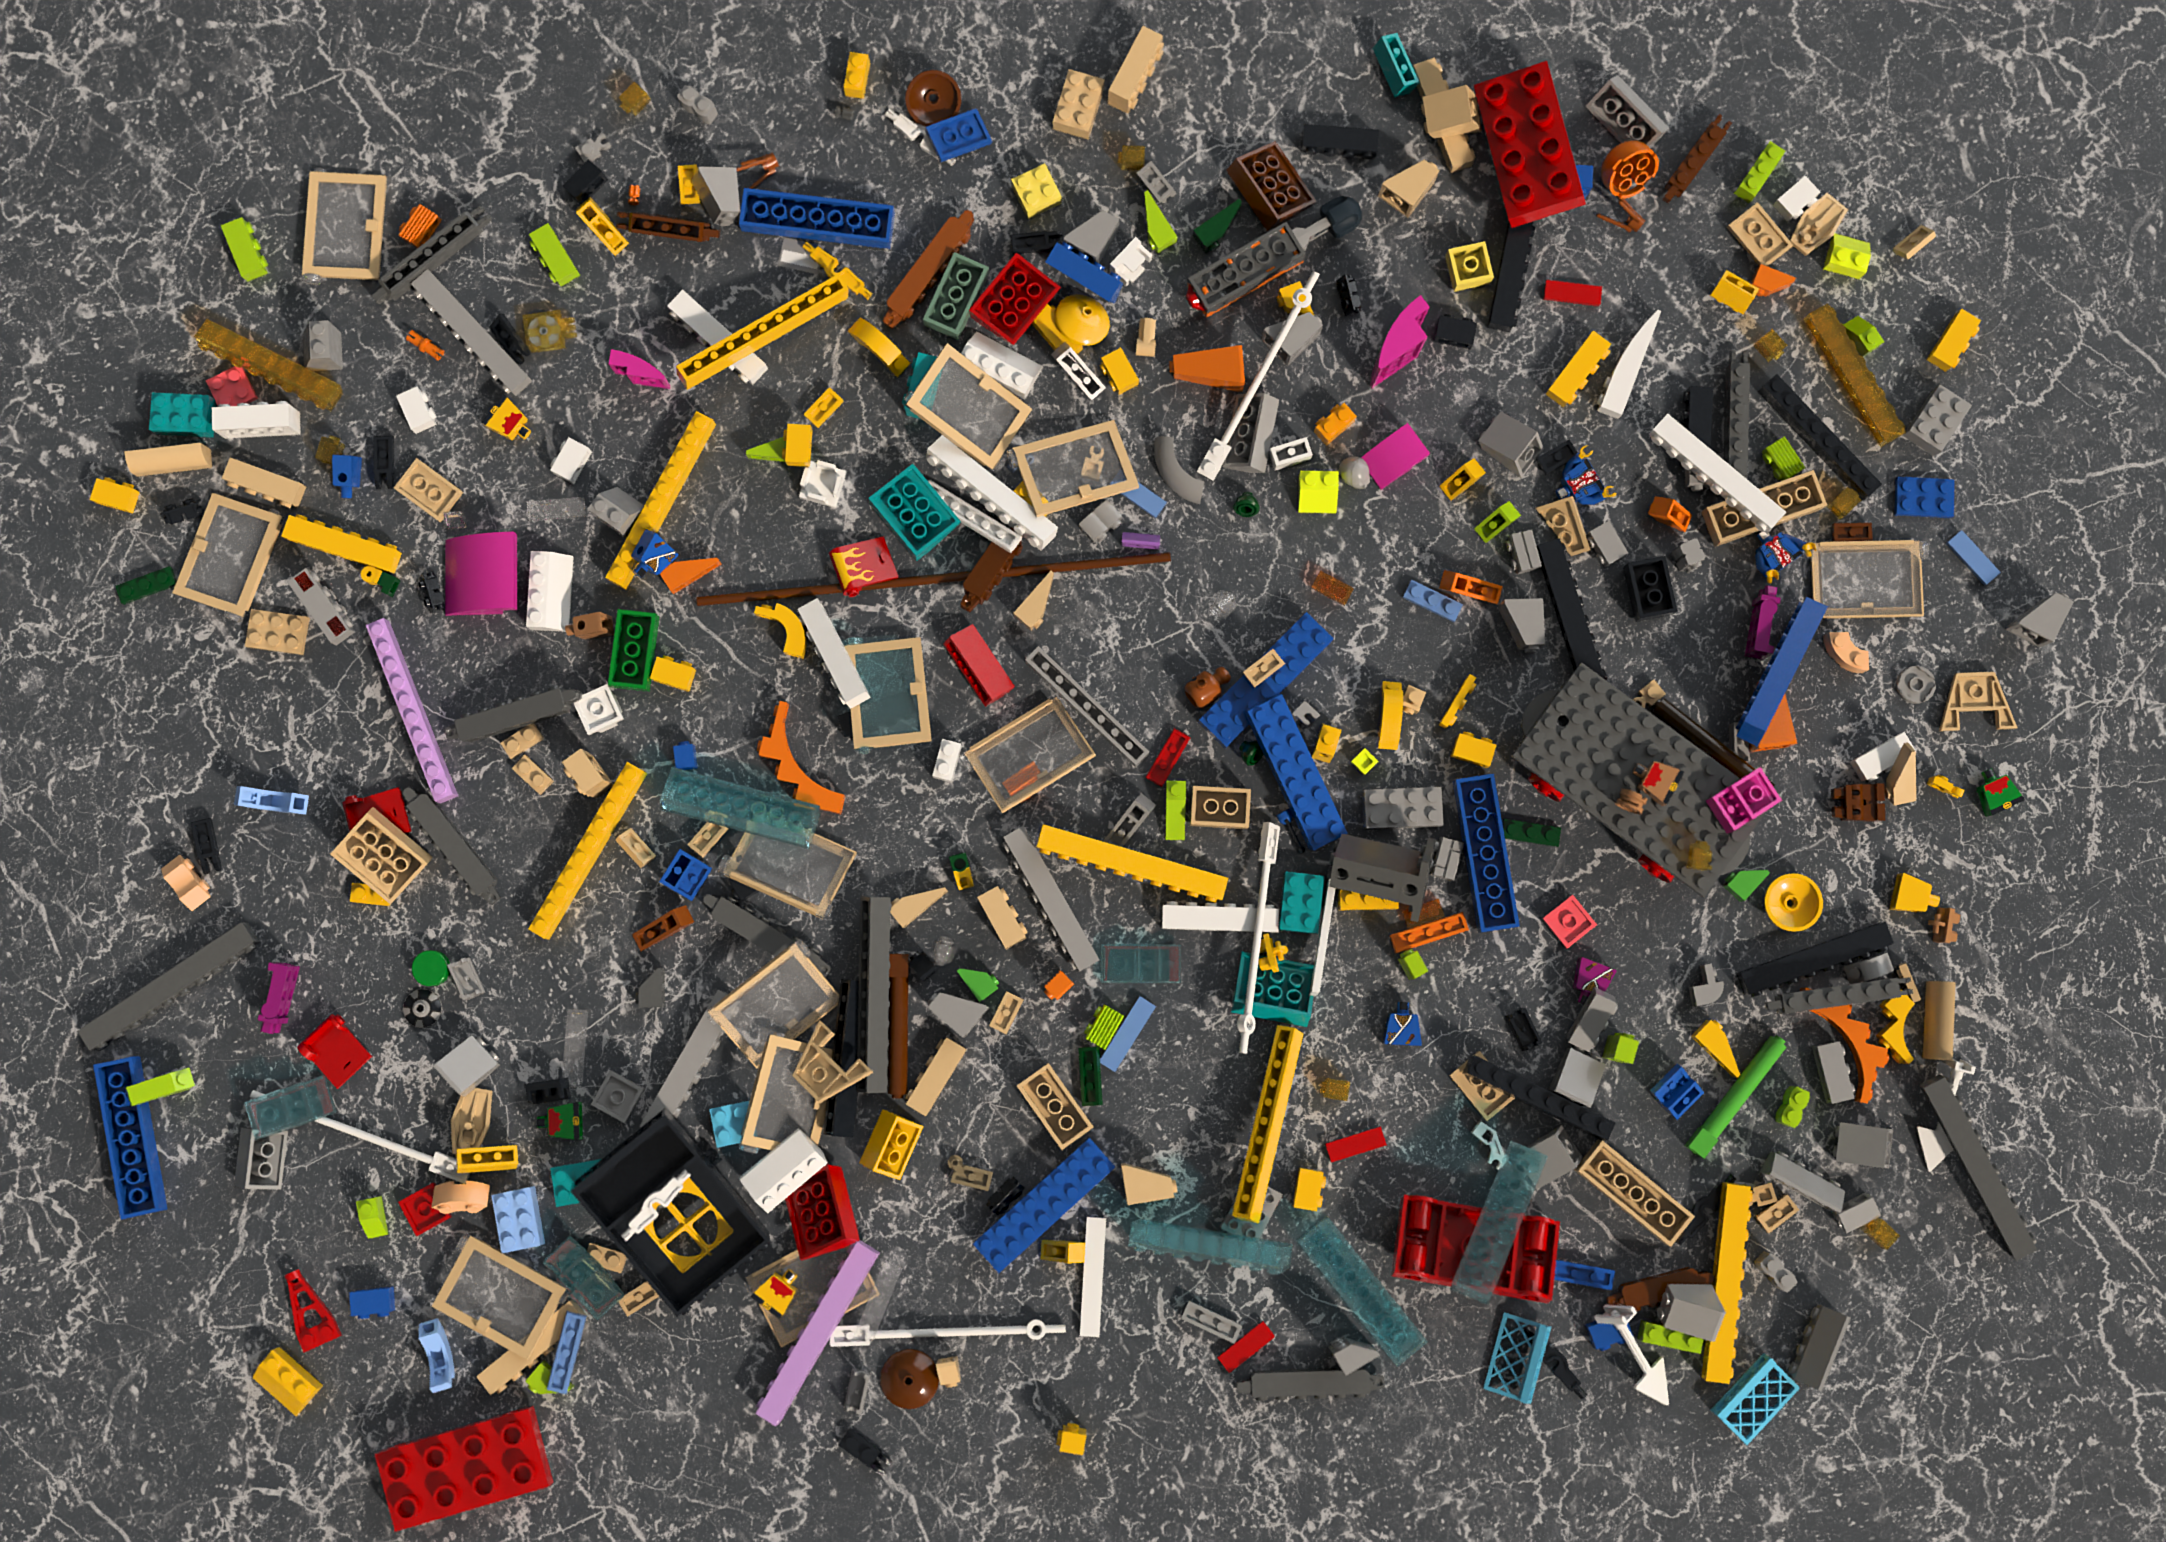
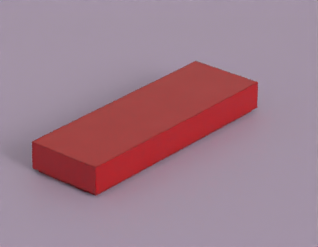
(1572, 293)
(1167, 757)
(1355, 1144)
(1246, 1346)

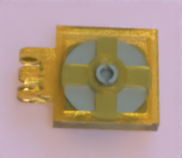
(547, 330)

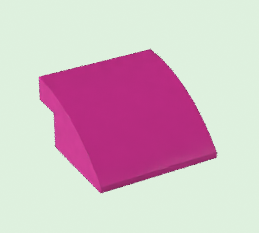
(1402, 342)
(481, 574)

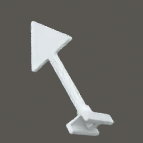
(1934, 1142)
(1653, 1381)

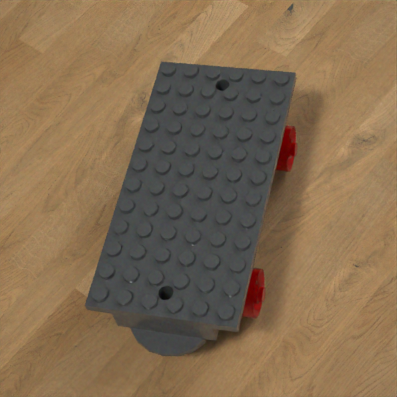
(1594, 759)

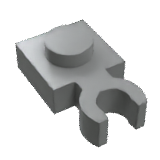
(591, 149)

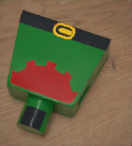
(1997, 793)
(563, 1121)

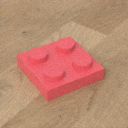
(231, 387)
(1569, 921)

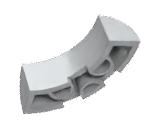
(1173, 474)

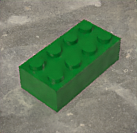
(633, 650)

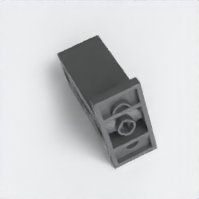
(1382, 870)

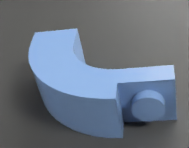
(271, 800)
(438, 1353)

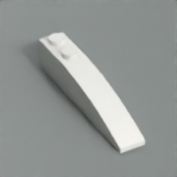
(1622, 379)

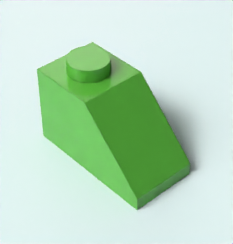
(1743, 883)
(979, 983)

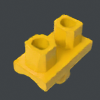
(1270, 961)

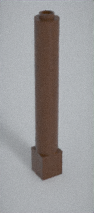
(898, 1025)

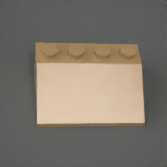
(381, 855)

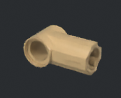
(1146, 341)

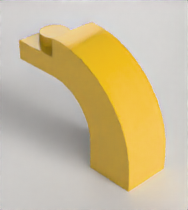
(879, 345)
(796, 636)
(1390, 715)

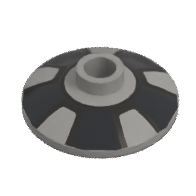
(431, 1004)

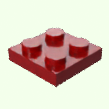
(419, 1211)

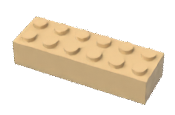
(1795, 495)
(1634, 1193)

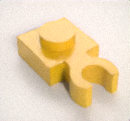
(1941, 783)

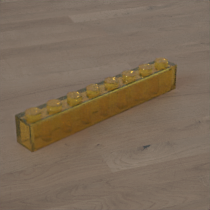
(269, 365)
(1854, 375)

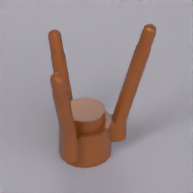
(767, 162)
(1634, 221)

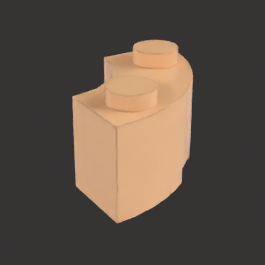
(1845, 652)
(186, 882)
(460, 1197)

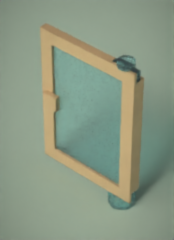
(897, 691)

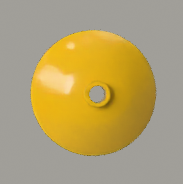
(1077, 325)
(1805, 898)

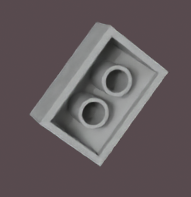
(260, 1161)
(1351, 1353)

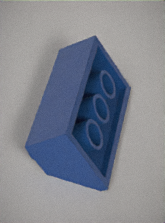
(1084, 272)

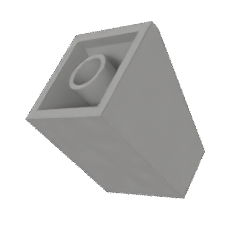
(718, 193)
(1094, 236)
(1300, 336)
(322, 346)
(1511, 443)
(616, 510)
(2043, 620)
(1525, 622)
(957, 1012)
(467, 1065)
(1578, 1077)
(1863, 1145)
(1561, 1154)
(1692, 1310)

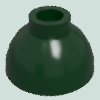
(1246, 505)
(1251, 752)

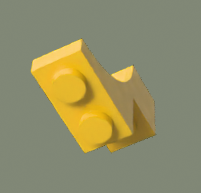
(1892, 1034)

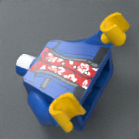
(1582, 481)
(1779, 552)

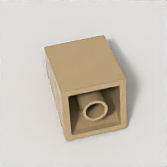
(1451, 112)
(1409, 187)
(1146, 1185)

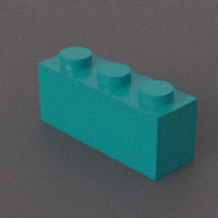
(1395, 65)

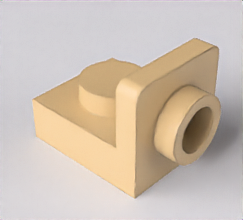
(1412, 700)

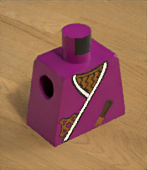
(1591, 975)

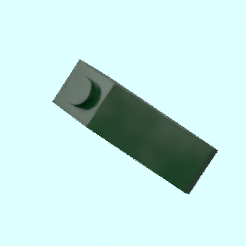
(1212, 232)

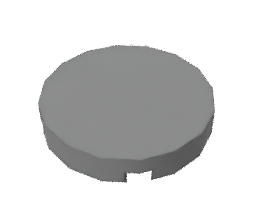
(1915, 684)

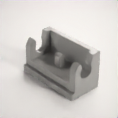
(1156, 182)
(1305, 714)
(1738, 745)
(466, 978)
(1857, 1212)
(857, 1391)

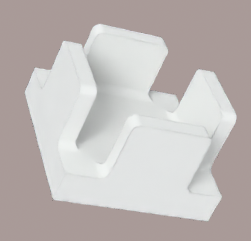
(1129, 262)
(822, 483)
(599, 710)

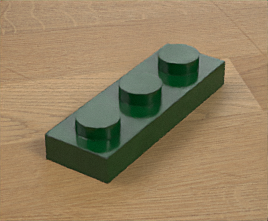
(146, 585)
(1531, 833)
(1090, 1076)

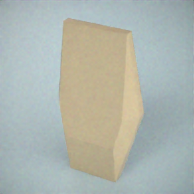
(1818, 224)
(471, 1119)

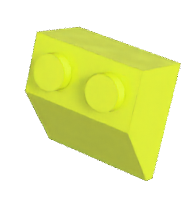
(1847, 256)
(1318, 491)

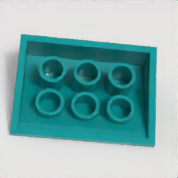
(914, 512)
(1277, 995)

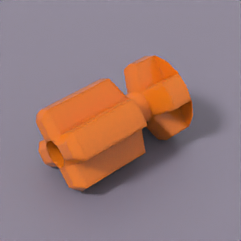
(634, 192)

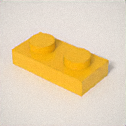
(687, 191)
(823, 407)
(364, 894)

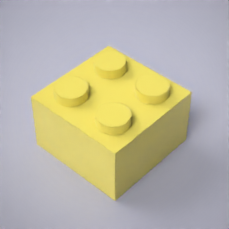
(1036, 191)
(1469, 266)

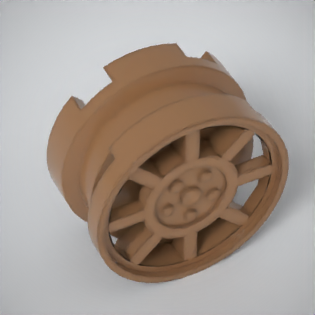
(1631, 801)

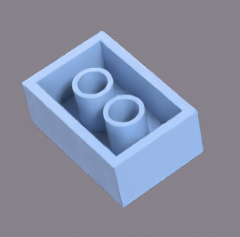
(518, 1219)

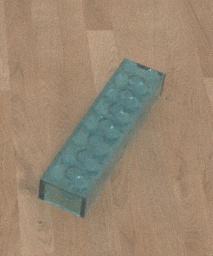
(740, 807)
(1499, 1222)
(1210, 1245)
(1362, 1291)

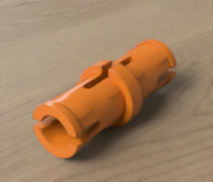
(425, 345)

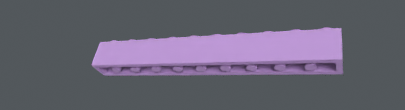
(412, 710)
(817, 1333)

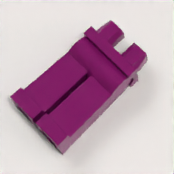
(1761, 623)
(279, 997)

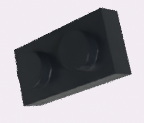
(1556, 457)

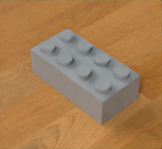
(1402, 808)

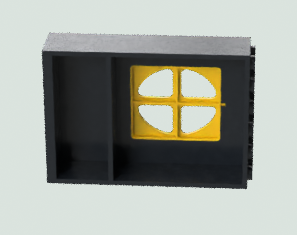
(644, 1164)

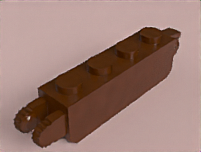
(1695, 159)
(667, 226)
(987, 574)
(1650, 1289)

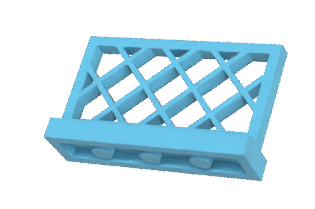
(1533, 1364)
(1741, 1390)

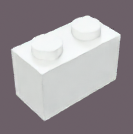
(1796, 198)
(416, 409)
(1290, 453)
(570, 460)
(947, 760)

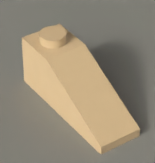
(1033, 608)
(1902, 777)
(910, 907)

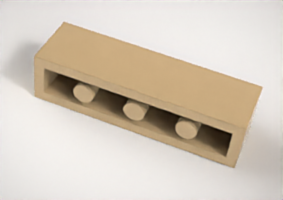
(263, 482)
(936, 1076)

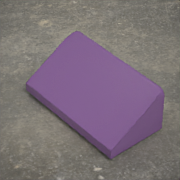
(1140, 540)

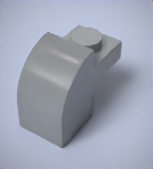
(1869, 968)
(1710, 990)

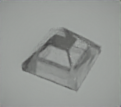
(455, 520)

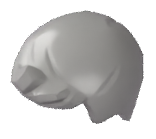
(1355, 472)

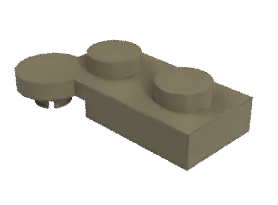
(969, 1175)

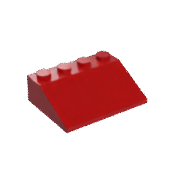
(1013, 299)
(822, 1214)

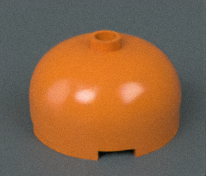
(1631, 160)

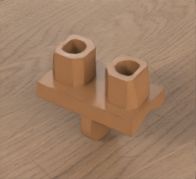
(1943, 925)

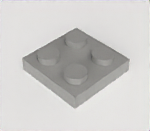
(617, 1096)

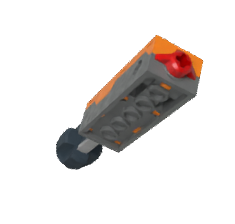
(1267, 257)

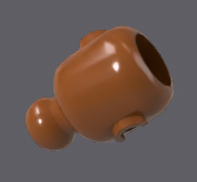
(1206, 687)

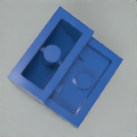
(685, 874)
(1676, 1092)

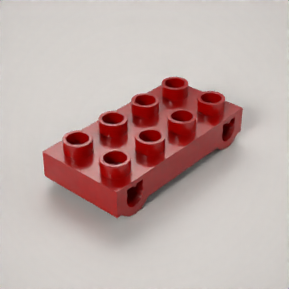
(1529, 144)
(1436, 1235)
(464, 1468)

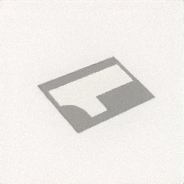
(796, 257)

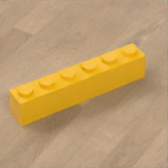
(340, 544)

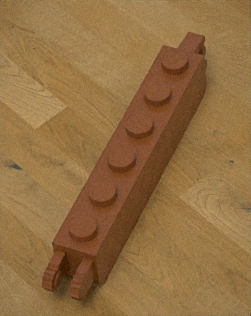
(927, 268)

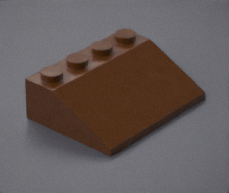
(1270, 185)

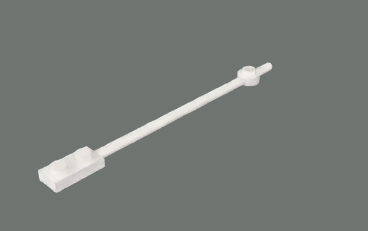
(1219, 449)
(1267, 854)
(440, 1163)
(844, 1334)

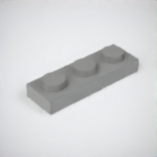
(1211, 1321)

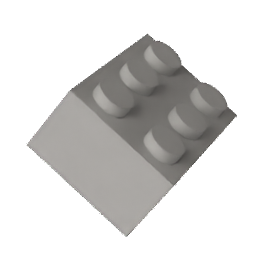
(1937, 420)

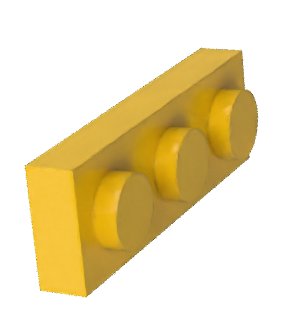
(1458, 702)

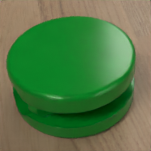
(430, 968)

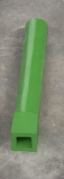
(1706, 1136)

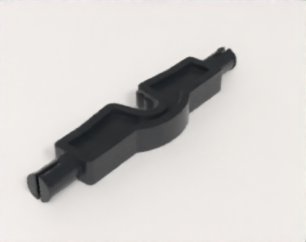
(1712, 1201)
(1562, 1369)

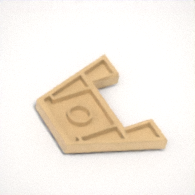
(1976, 693)
(820, 1073)

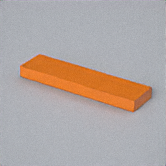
(1429, 932)

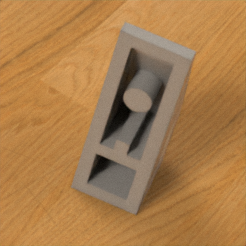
(1130, 821)

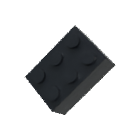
(1650, 588)

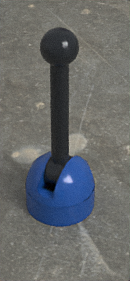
(1285, 818)

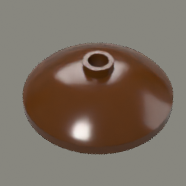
(945, 104)
(919, 1368)

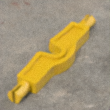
(829, 264)

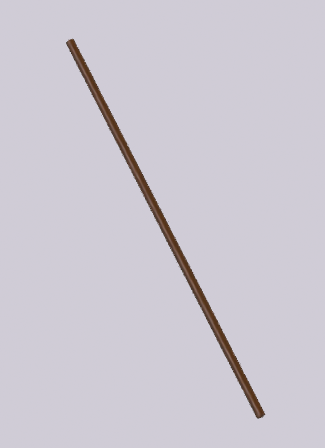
(934, 579)

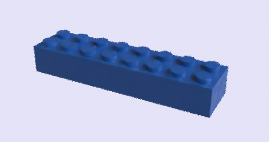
(817, 218)
(1297, 650)
(1780, 670)
(1295, 772)
(1485, 853)
(130, 1139)
(1044, 1205)

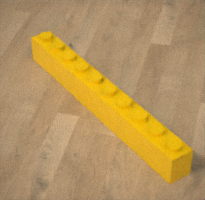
(762, 332)
(662, 496)
(587, 851)
(1131, 862)
(1267, 1124)
(1727, 1278)

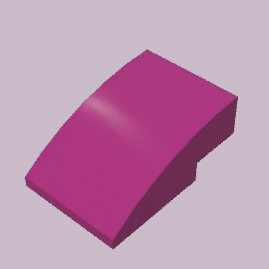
(637, 370)
(1395, 456)
(1743, 800)

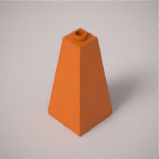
(1211, 367)
(1779, 732)

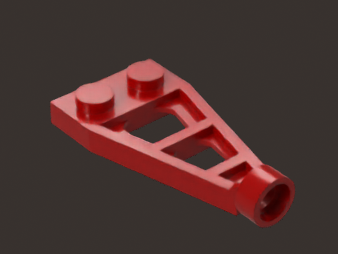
(319, 1334)

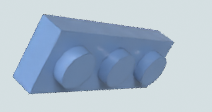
(1432, 601)

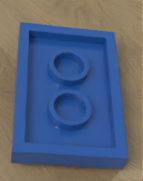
(958, 135)
(1924, 497)

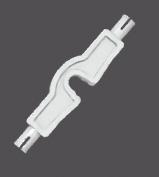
(912, 131)
(663, 1197)

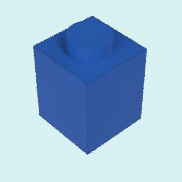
(685, 756)

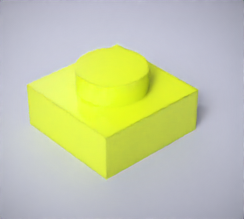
(1364, 761)

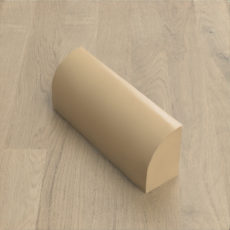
(168, 459)
(1939, 1020)

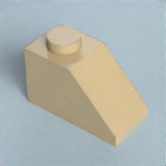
(948, 1371)

